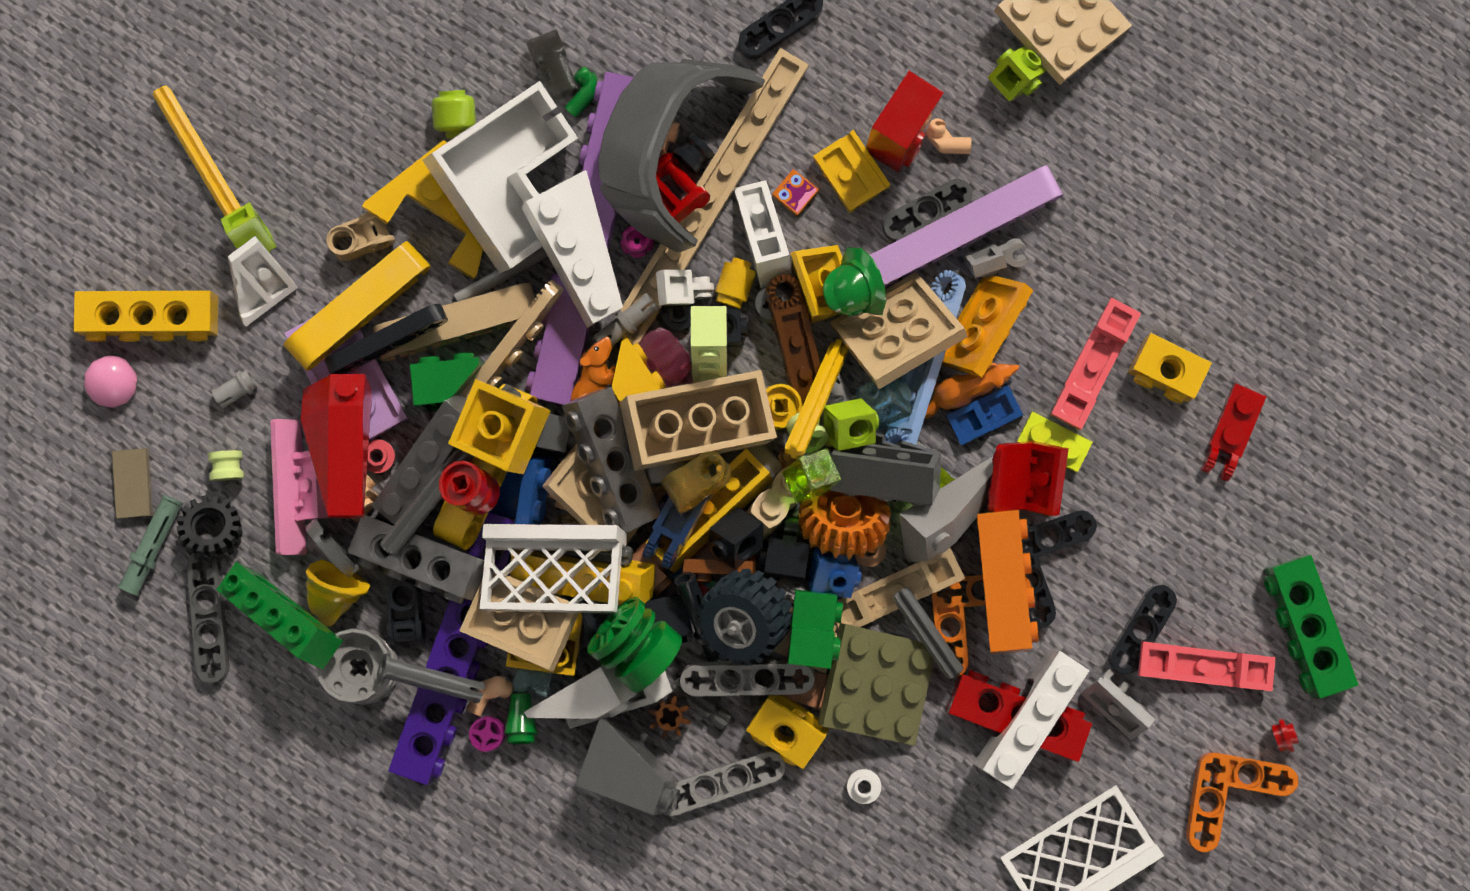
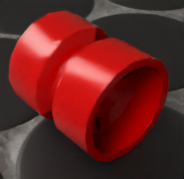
(469, 487)

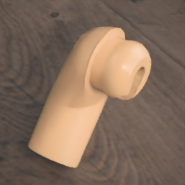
(494, 688)

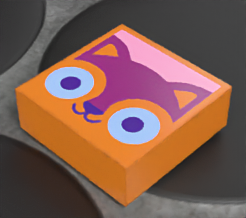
(795, 192)

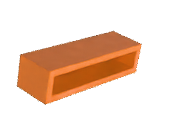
(1005, 582)

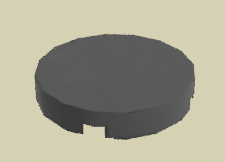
(332, 547)

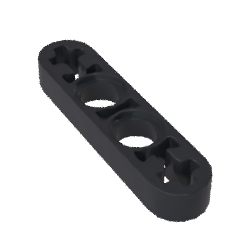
(386, 340)

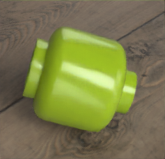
(453, 112)

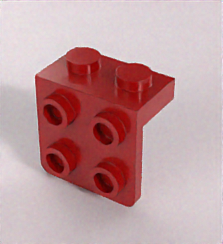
(1028, 477)

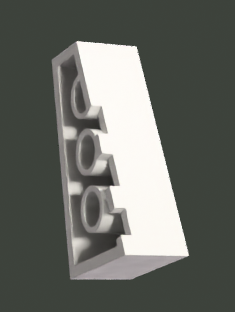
(574, 242)

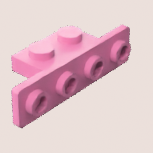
(294, 488)

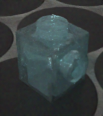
(889, 402)

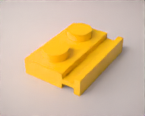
(851, 171)

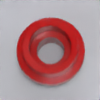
(1285, 735)

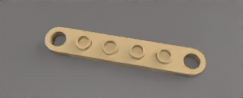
(525, 328)

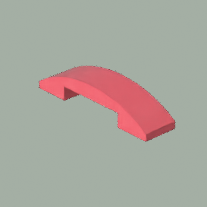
(1095, 363)
(1206, 666)

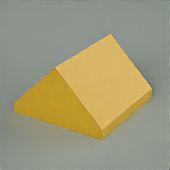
(811, 270)

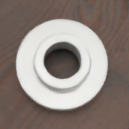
(858, 776)

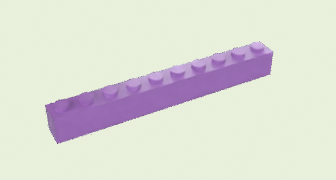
(565, 330)

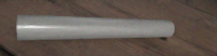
(496, 278)

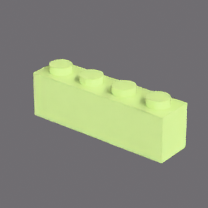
(708, 342)

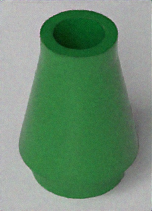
(518, 727)

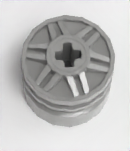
(340, 675)

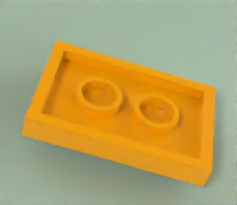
(987, 323)

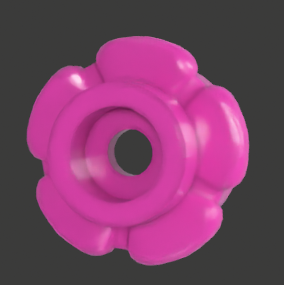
(629, 246)

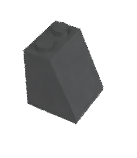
(627, 771)

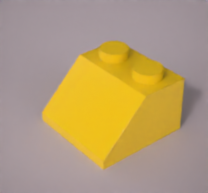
(499, 427)

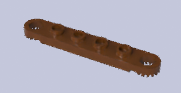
(794, 336)

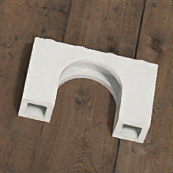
(1054, 685)

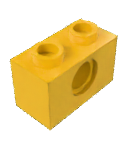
(1188, 367)
(782, 711)

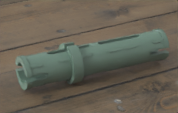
(149, 546)

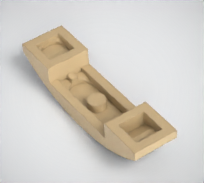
(921, 578)

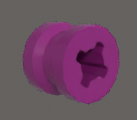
(481, 733)

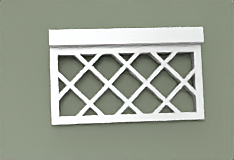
(558, 538)
(1105, 878)

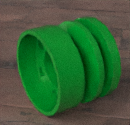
(635, 645)

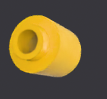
(735, 283)

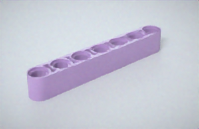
(966, 225)

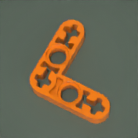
(956, 609)
(1229, 777)

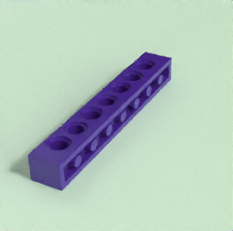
(407, 758)

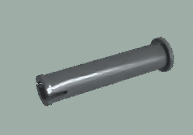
(429, 679)

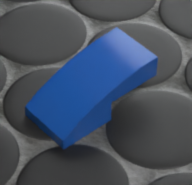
(985, 415)

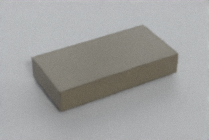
(132, 483)

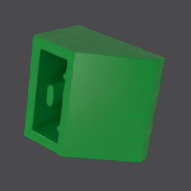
(439, 380)

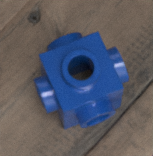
(833, 575)

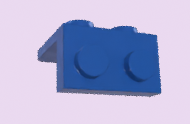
(523, 495)

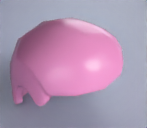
(110, 381)

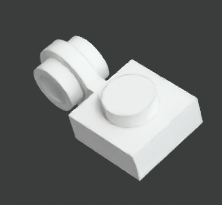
(679, 287)

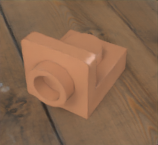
(815, 695)

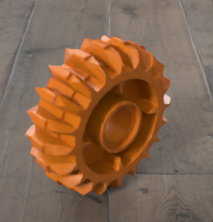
(844, 523)

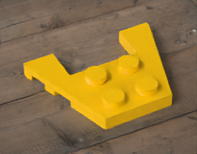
(423, 188)

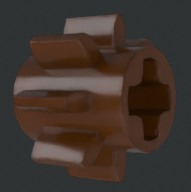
(667, 726)

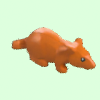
(595, 371)
(961, 389)

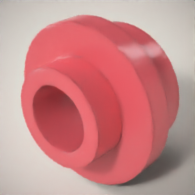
(388, 456)

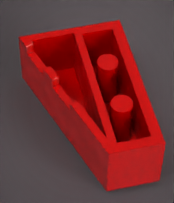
(900, 126)

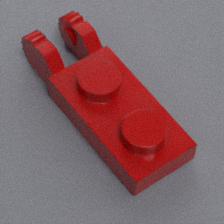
(1233, 429)

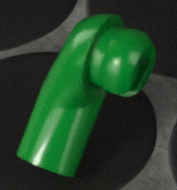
(586, 92)

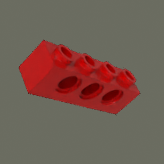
(965, 704)

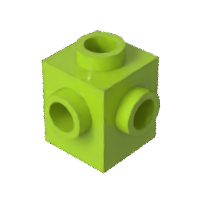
(1017, 73)

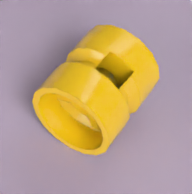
(783, 403)

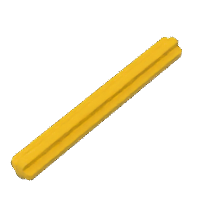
(196, 150)
(816, 399)

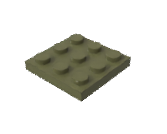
(877, 685)

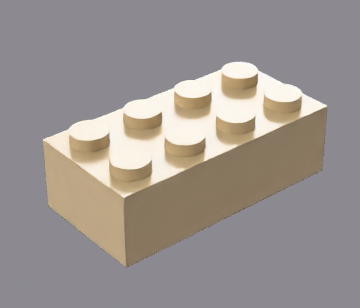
(697, 418)

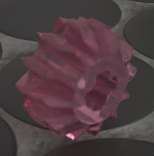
(666, 356)

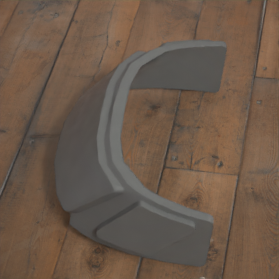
(638, 133)

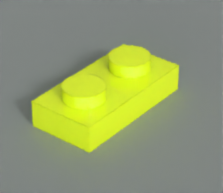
(1043, 430)

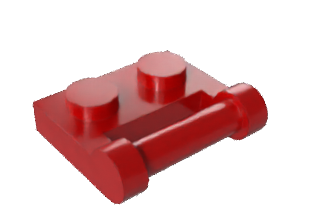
(696, 196)

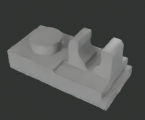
(1117, 706)

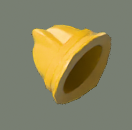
(331, 591)

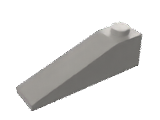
(938, 526)

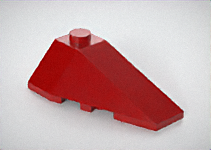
(337, 435)

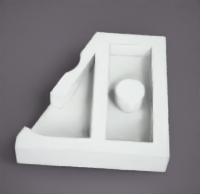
(257, 280)

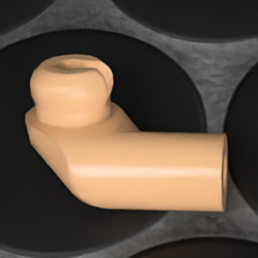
(943, 140)

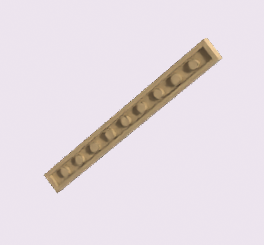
(724, 174)

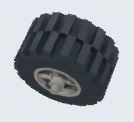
(744, 617)

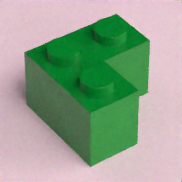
(813, 629)

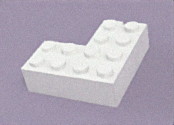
(487, 169)

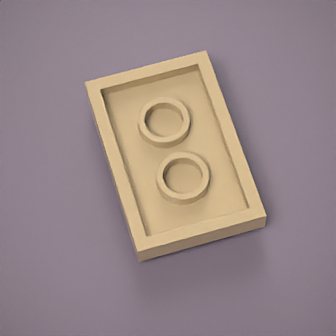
(529, 635)

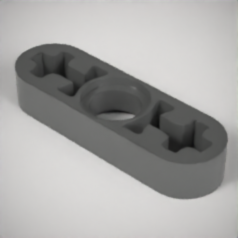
(945, 191)

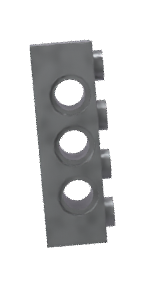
(639, 501)
(465, 569)

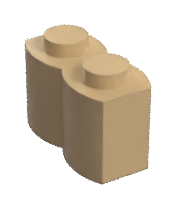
(773, 504)

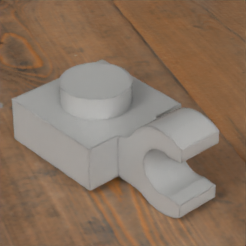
(990, 259)

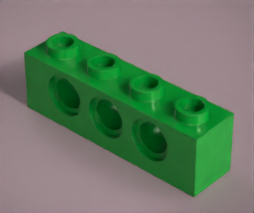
(279, 615)
(1337, 672)

